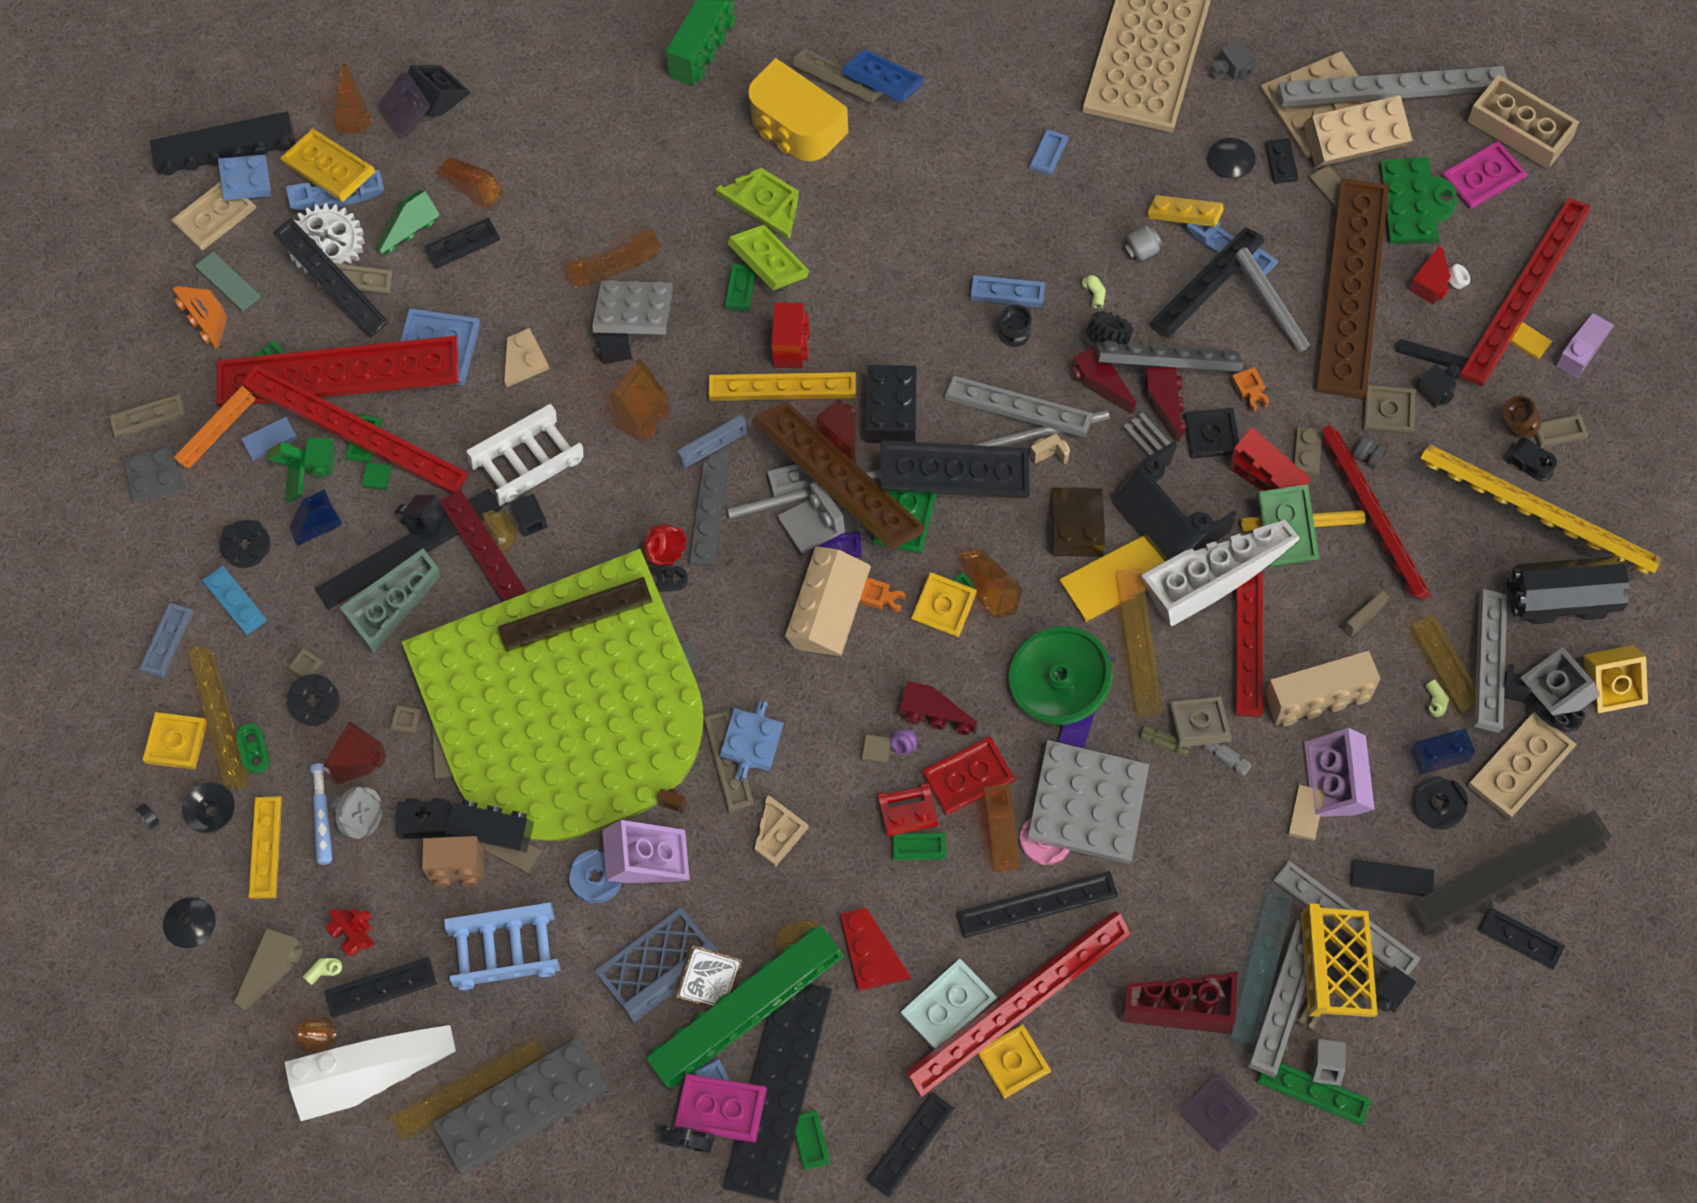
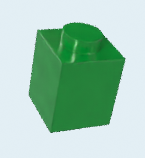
(319, 457)

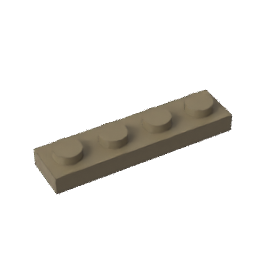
(832, 73)

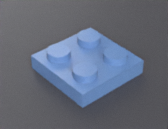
(244, 177)

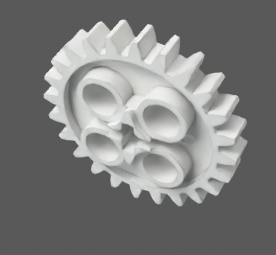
(326, 237)

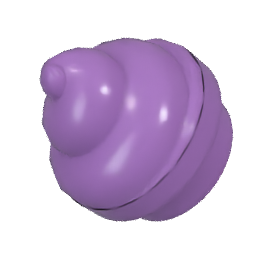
(903, 741)

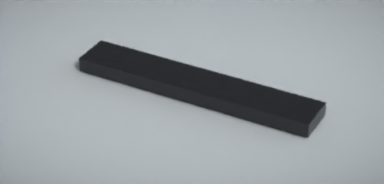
(330, 277)
(1205, 283)
(1037, 904)

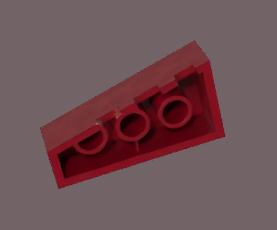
(1184, 1003)

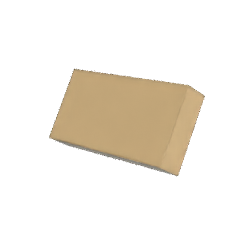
(1304, 821)

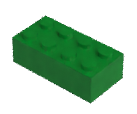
(698, 39)

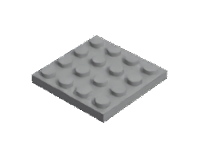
(1088, 802)

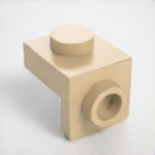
(1047, 447)

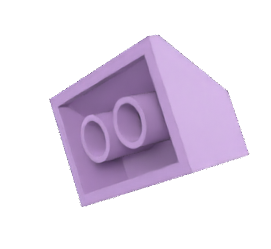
(1341, 769)

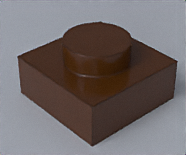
(672, 800)

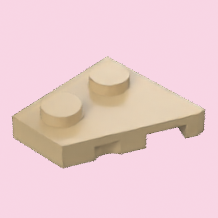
(523, 358)
(778, 832)

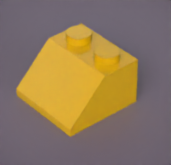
(1619, 677)

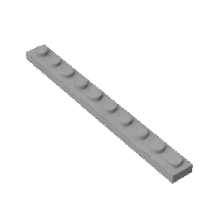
(1386, 86)

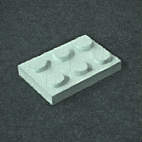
(948, 1004)

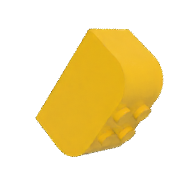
(796, 113)

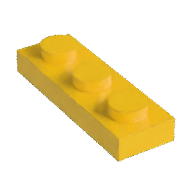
(1185, 210)

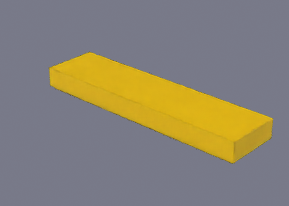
(265, 847)

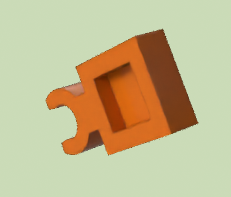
(1250, 386)
(877, 594)

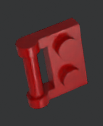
(908, 816)

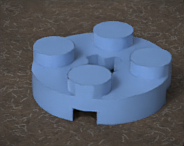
(581, 872)

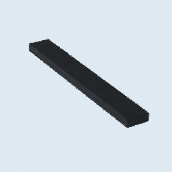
(382, 562)

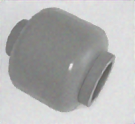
(1143, 243)

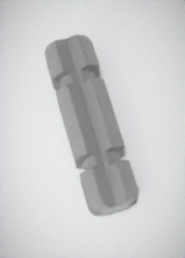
(1229, 757)

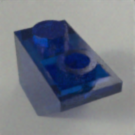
(314, 518)

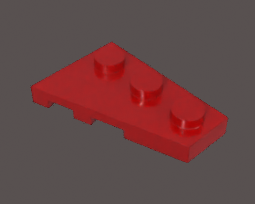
(870, 952)

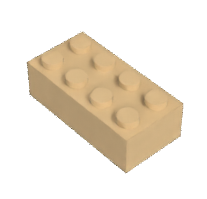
(1523, 121)
(1357, 131)
(1322, 689)

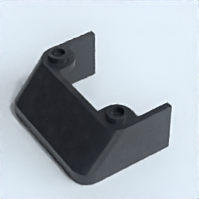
(1159, 517)

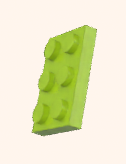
(768, 257)

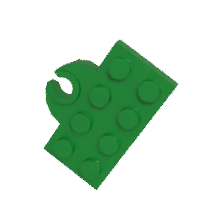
(1415, 200)

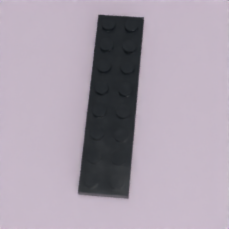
(785, 1071)

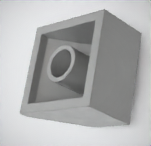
(1561, 684)

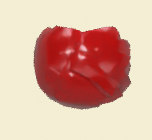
(663, 544)

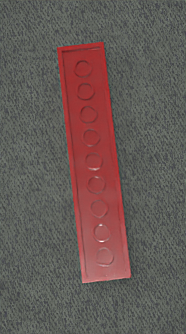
(351, 368)

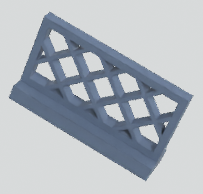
(666, 983)

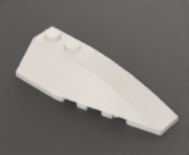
(1208, 574)
(362, 1069)

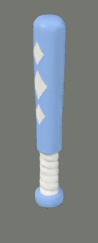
(321, 821)

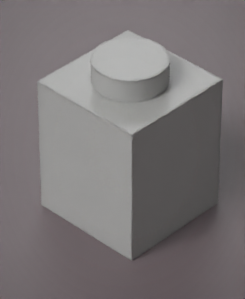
(1329, 1062)

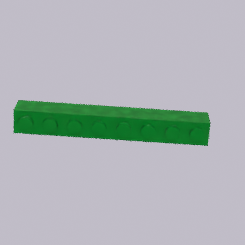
(745, 1006)

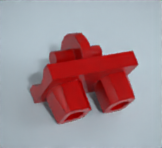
(355, 925)

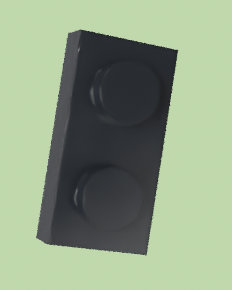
(1282, 161)

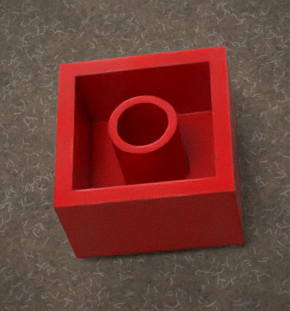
(790, 335)

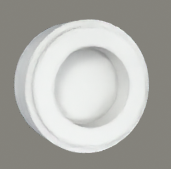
(1459, 276)

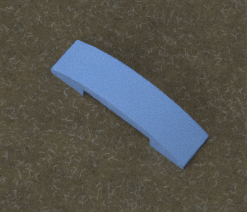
(304, 197)
(1217, 239)

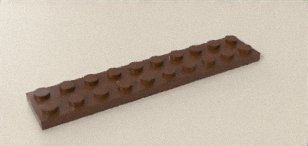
(1352, 289)

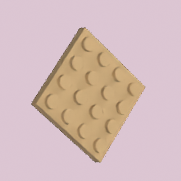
(1293, 116)

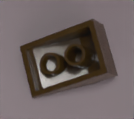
(1078, 522)

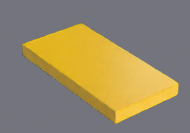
(327, 165)
(1095, 587)

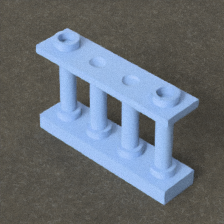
(487, 924)

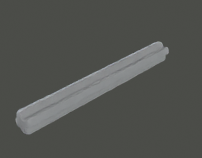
(1272, 300)

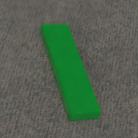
(1319, 1095)

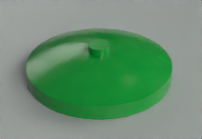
(1060, 675)

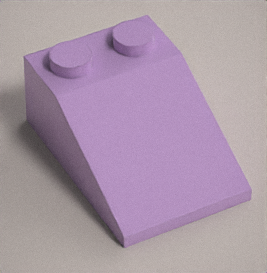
(645, 853)

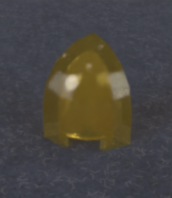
(501, 529)

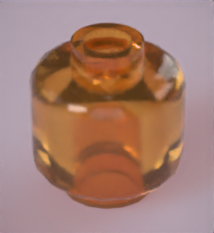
(315, 1034)

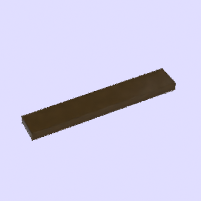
(575, 614)

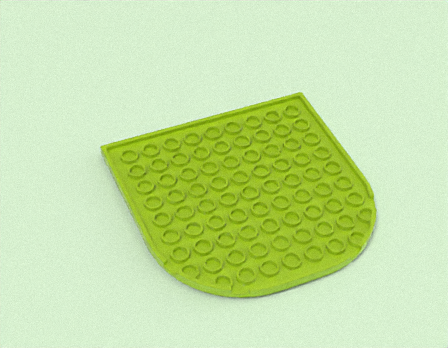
(569, 724)

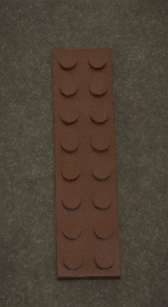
(838, 475)

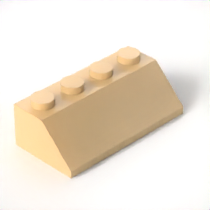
(827, 602)

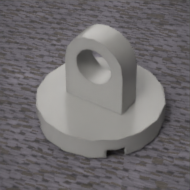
(358, 812)

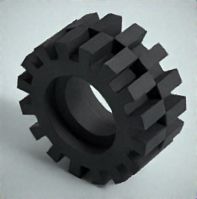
(1109, 328)

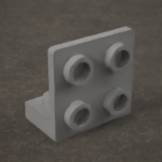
(813, 520)

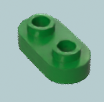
(252, 750)

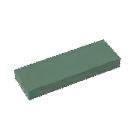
(227, 281)

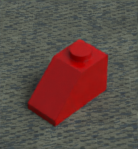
(1432, 278)

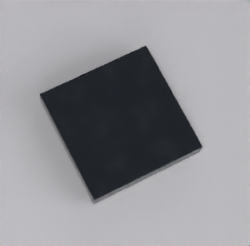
(1211, 432)

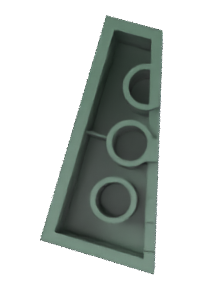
(390, 599)

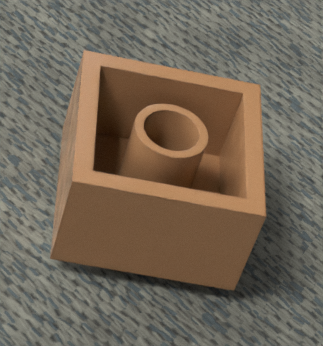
(453, 861)

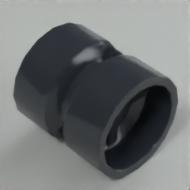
(1015, 325)

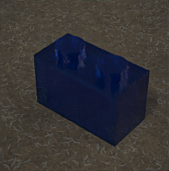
(1443, 751)

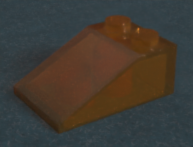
(639, 403)

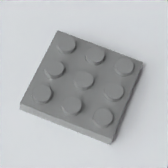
(632, 307)

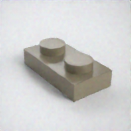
(1308, 450)

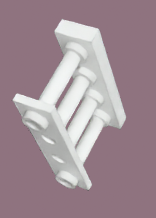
(518, 433)

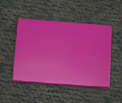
(1484, 174)
(721, 1107)

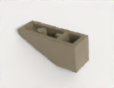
(270, 964)

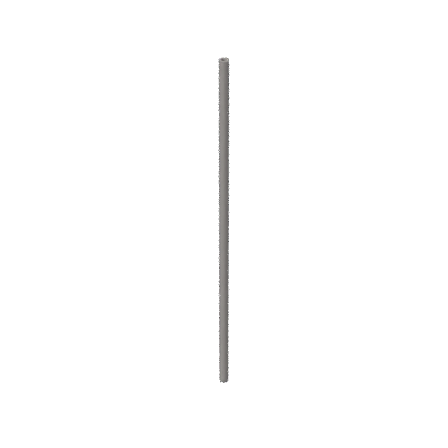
(875, 475)

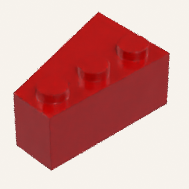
(1265, 465)

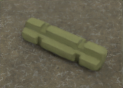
(1163, 740)

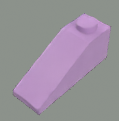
(1584, 345)

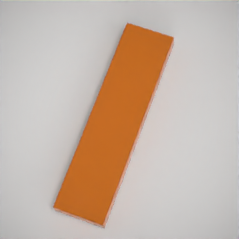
(215, 427)

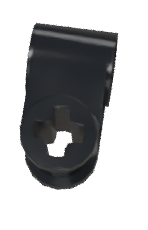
(1531, 459)

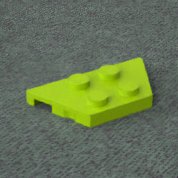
(764, 199)

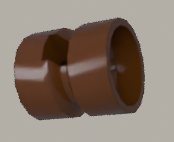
(1522, 416)

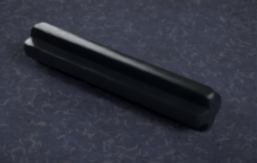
(1430, 354)

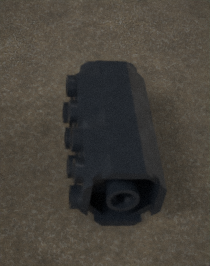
(1568, 588)

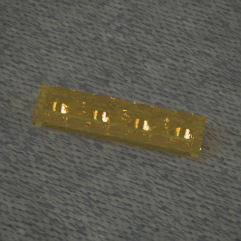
(1445, 663)

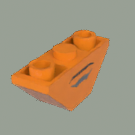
(203, 312)

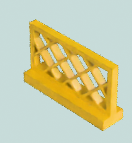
(1316, 967)

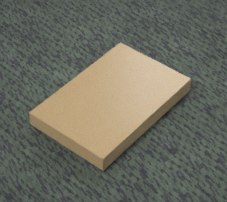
(211, 217)

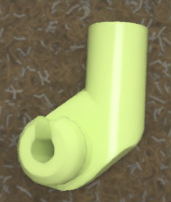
(1093, 283)
(1439, 699)
(323, 967)

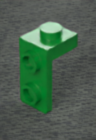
(293, 457)

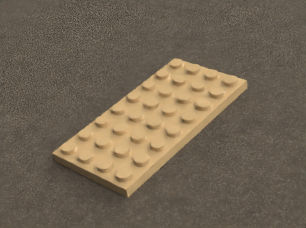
(1146, 61)

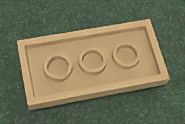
(1521, 765)

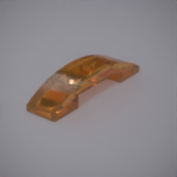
(614, 262)

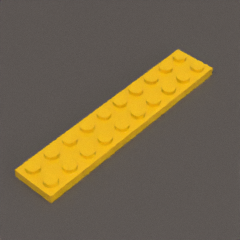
(1549, 513)

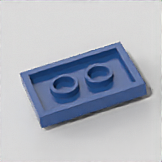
(883, 75)

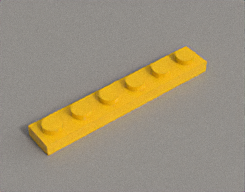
(782, 386)

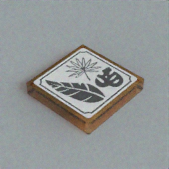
(707, 976)

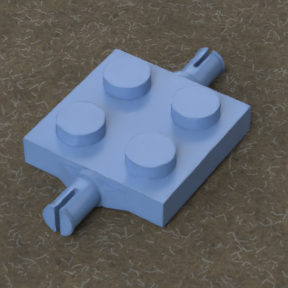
(751, 740)

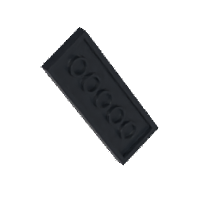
(954, 469)

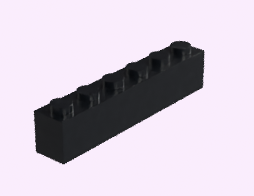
(229, 140)

